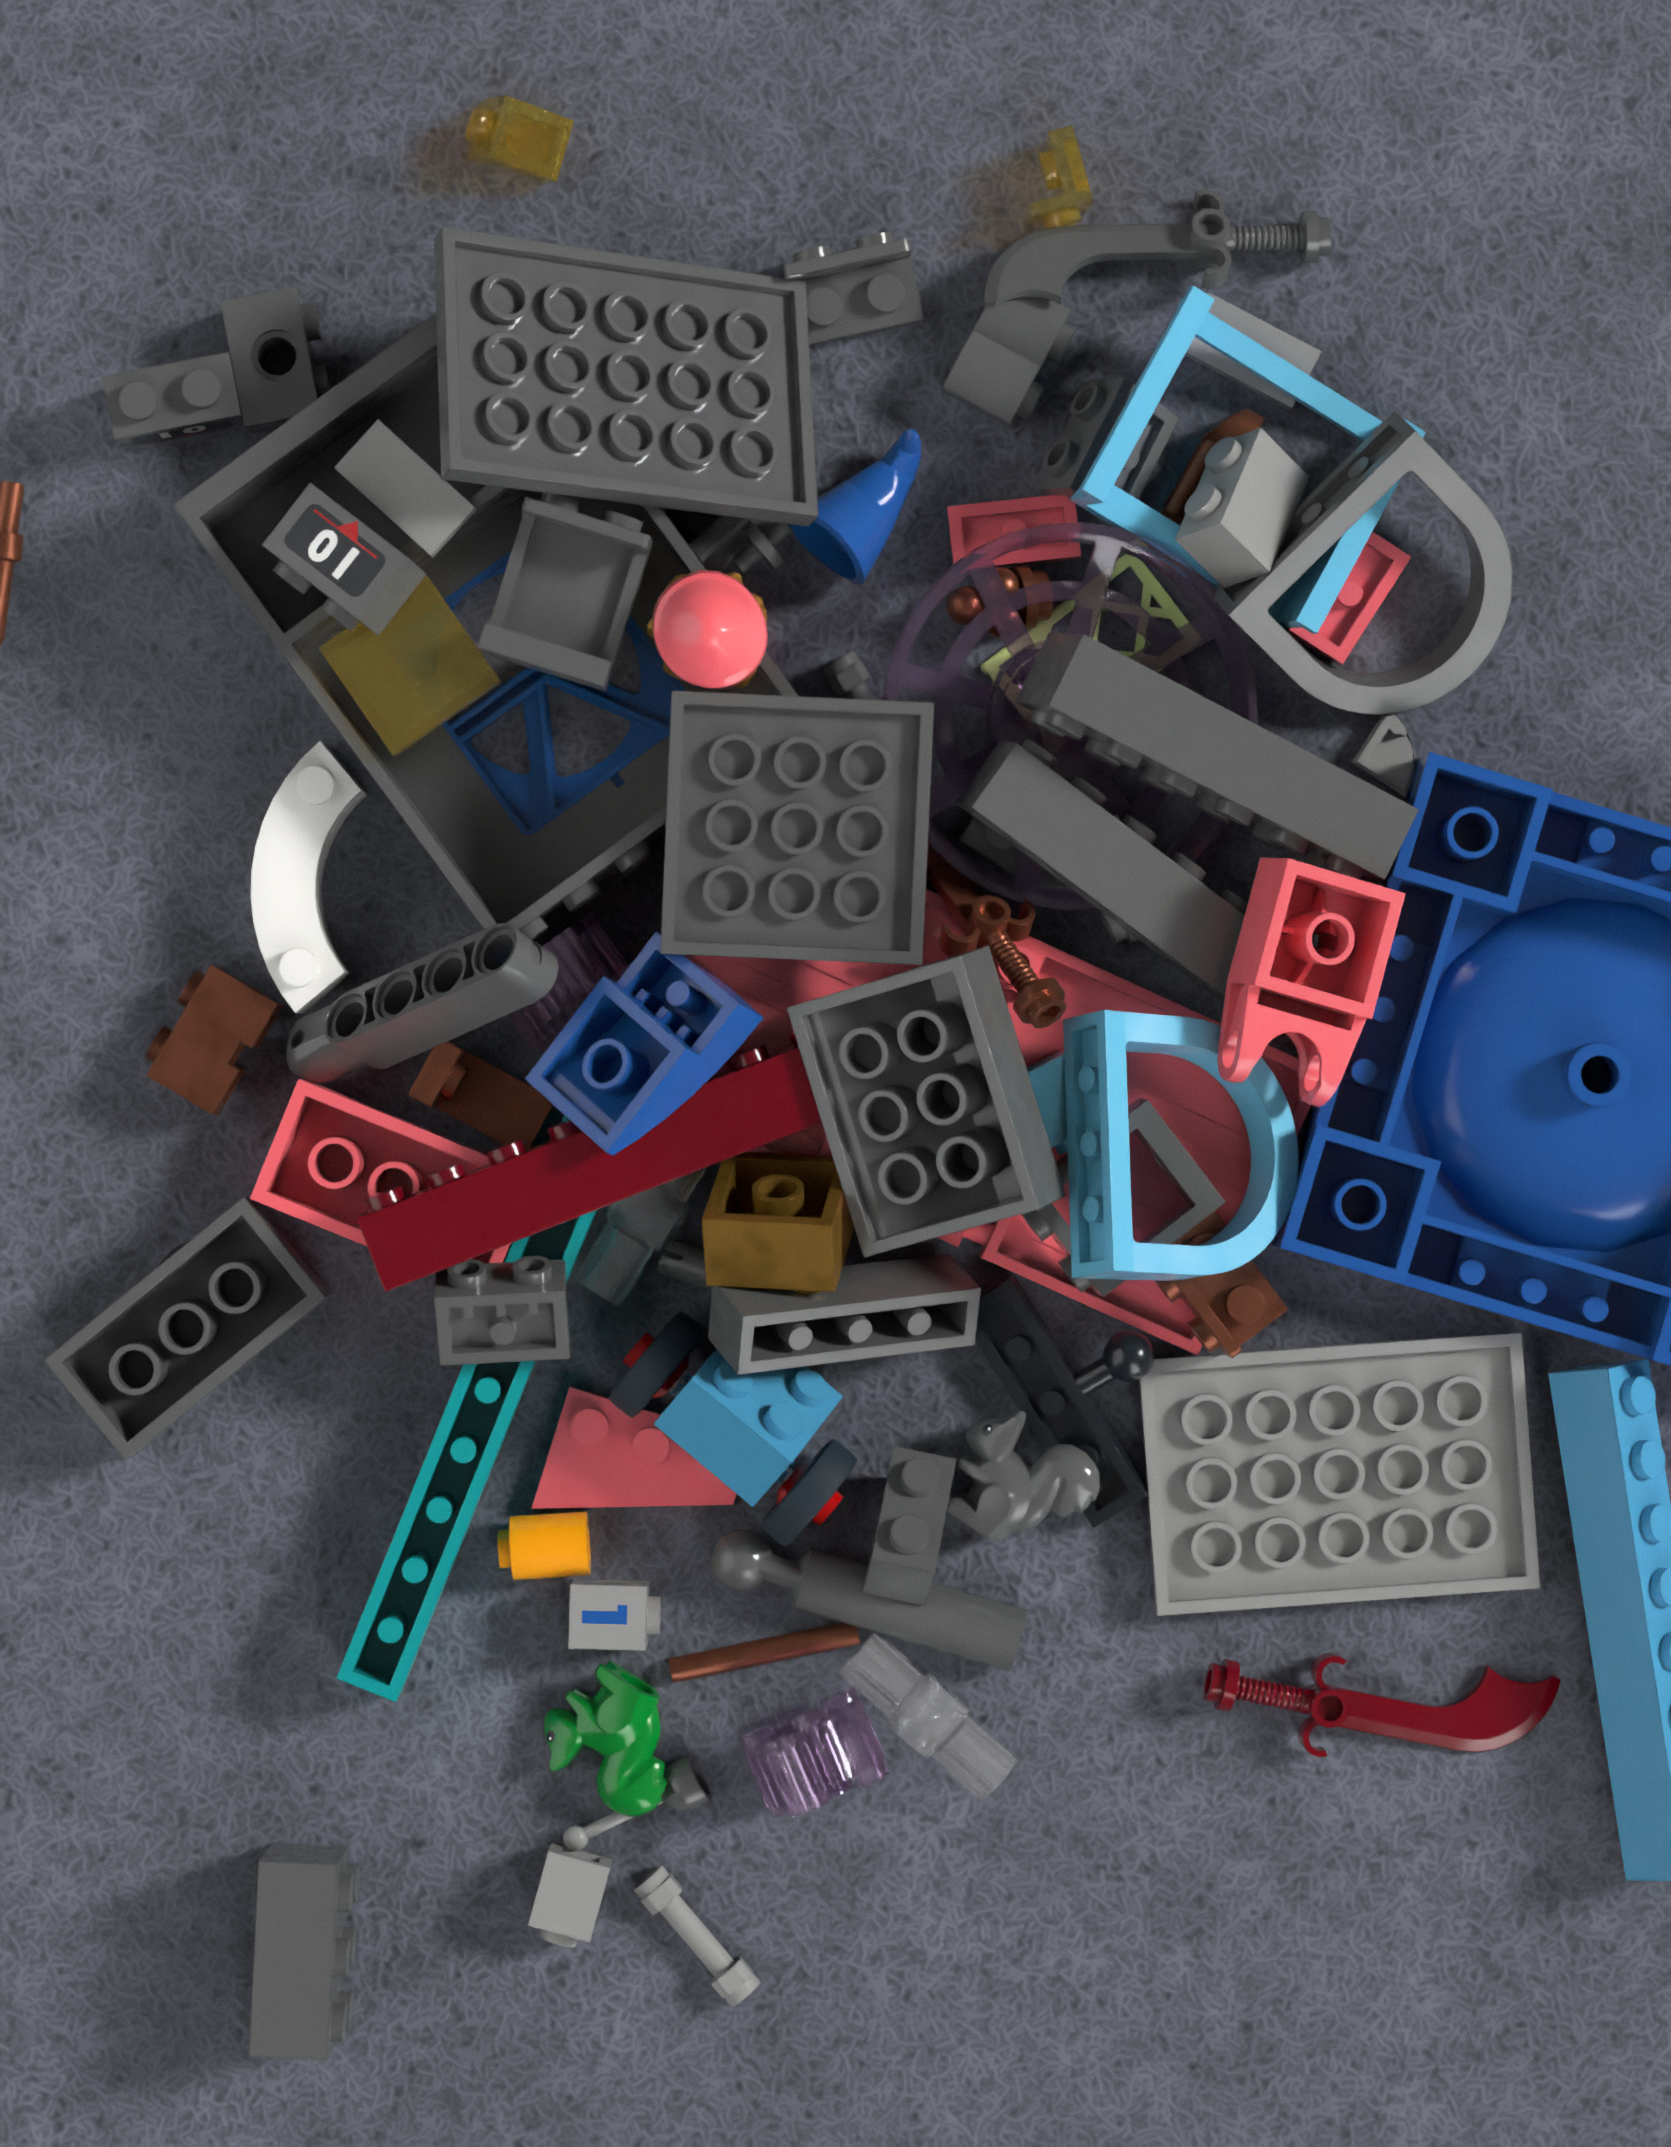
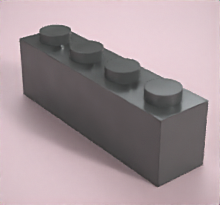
(872, 1314)

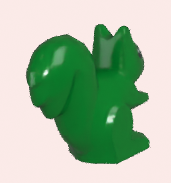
(620, 1726)

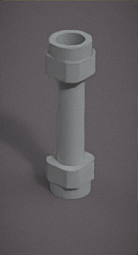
(732, 1978)

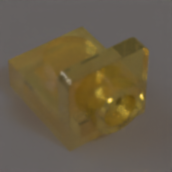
(518, 137)
(1061, 169)

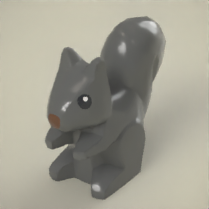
(1013, 1493)

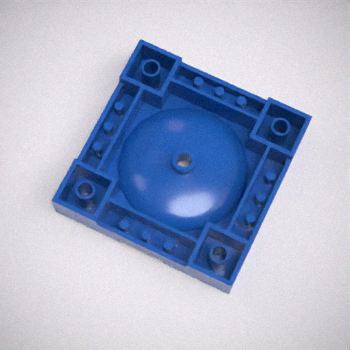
(1463, 1119)

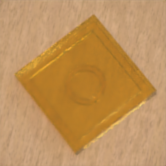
(412, 672)

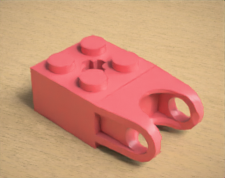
(1302, 990)

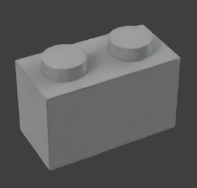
(1241, 507)

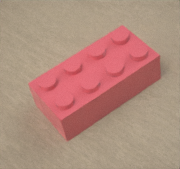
(342, 1151)

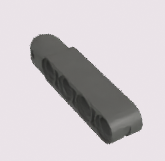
(422, 1004)

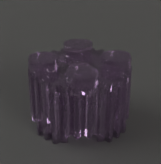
(583, 959)
(814, 1754)

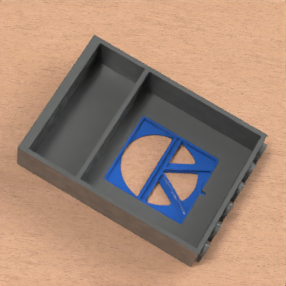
(500, 837)

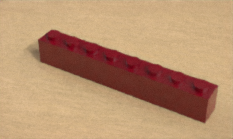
(573, 1176)

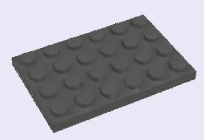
(623, 378)

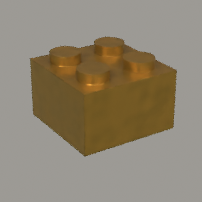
(776, 1223)

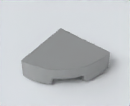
(1387, 755)

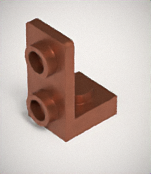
(480, 1095)

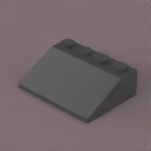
(926, 1102)

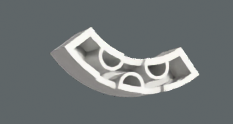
(290, 873)

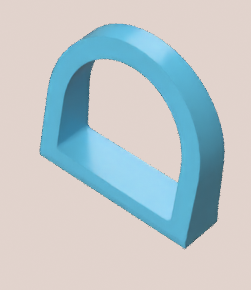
(1101, 1150)

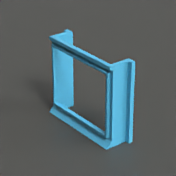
(1313, 594)

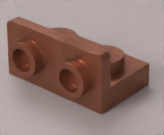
(1227, 1304)

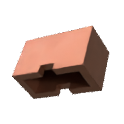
(209, 1037)

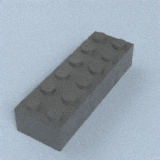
(1213, 754)

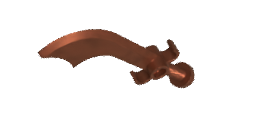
(989, 923)

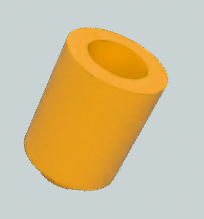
(546, 1546)

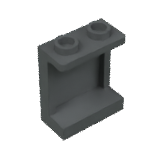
(567, 591)

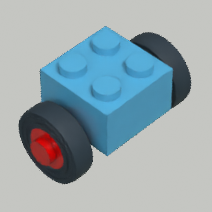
(742, 1424)

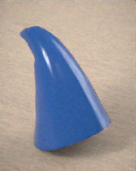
(862, 512)

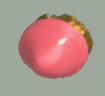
(709, 630)

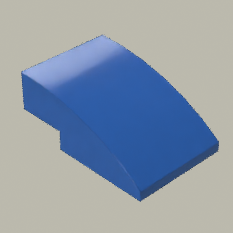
(642, 1046)

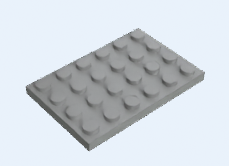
(1339, 1474)

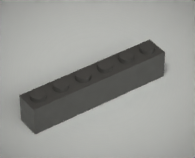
(1108, 861)

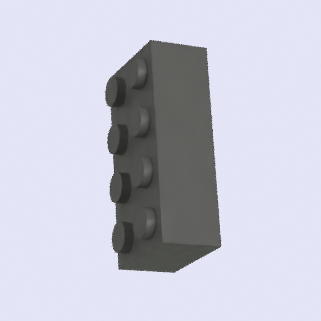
(188, 1326)

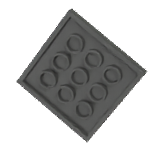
(796, 827)

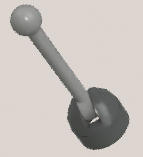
(684, 1791)

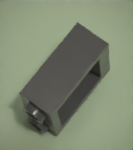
(1174, 1162)

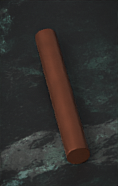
(763, 1651)

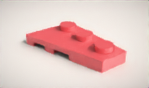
(620, 1462)

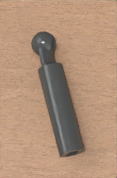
(834, 1587)

